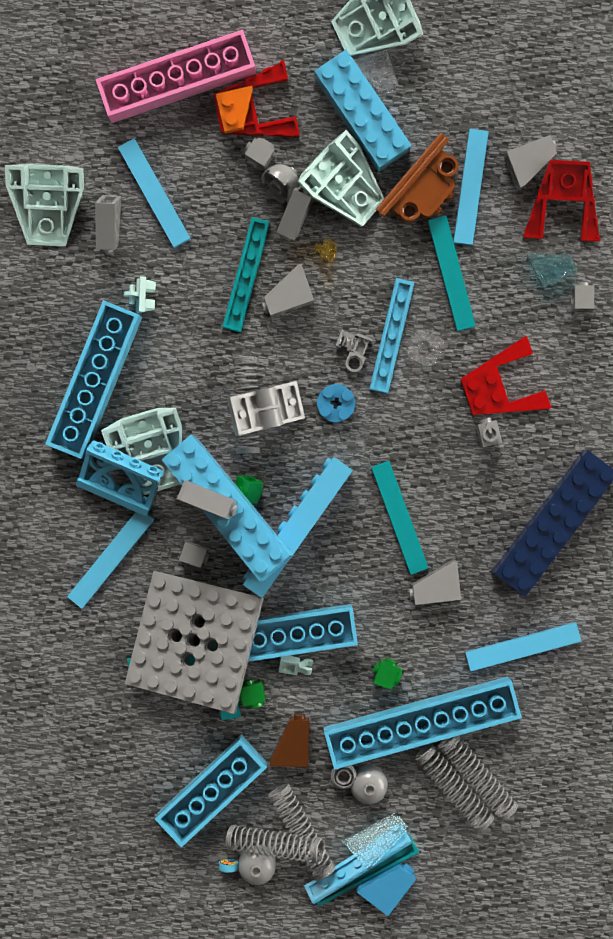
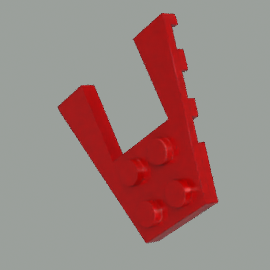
(280, 128)
(567, 182)
(486, 390)

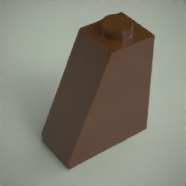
(293, 743)

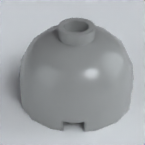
(281, 181)
(369, 784)
(256, 868)

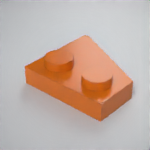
(234, 108)

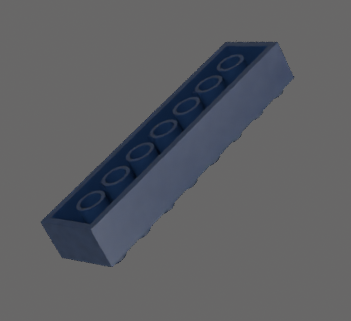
(554, 522)

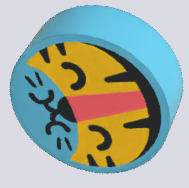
(228, 865)

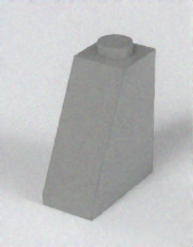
(529, 160)
(295, 214)
(107, 222)
(289, 293)
(207, 500)
(437, 586)

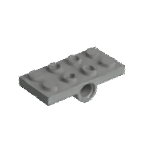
(265, 408)

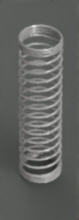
(237, 361)
(446, 744)
(423, 756)
(313, 847)
(324, 869)

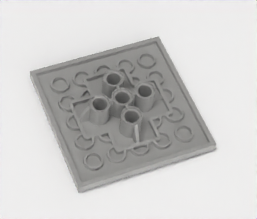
(162, 662)

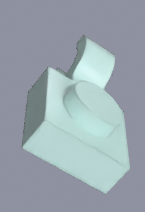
(293, 665)

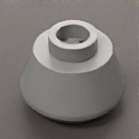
(343, 781)

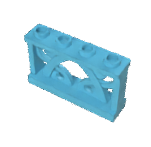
(133, 467)

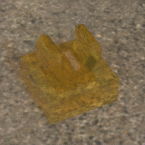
(327, 250)

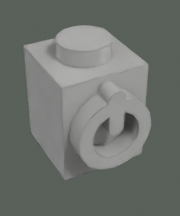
(259, 153)
(488, 432)

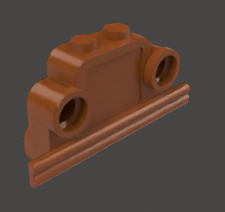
(423, 186)

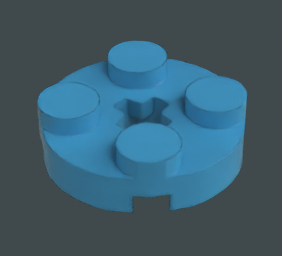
(329, 394)

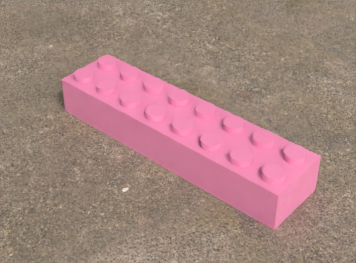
(176, 76)

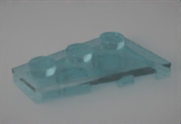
(376, 840)

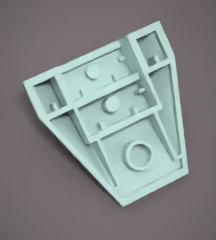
(376, 25)
(343, 180)
(45, 200)
(148, 438)

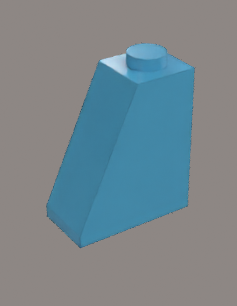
(388, 887)

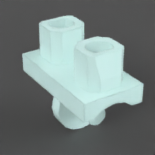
(142, 287)

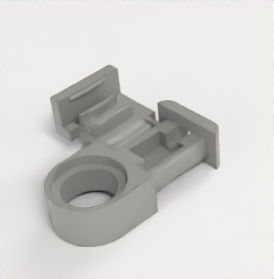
(356, 345)

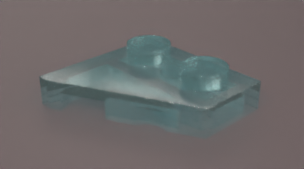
(551, 267)

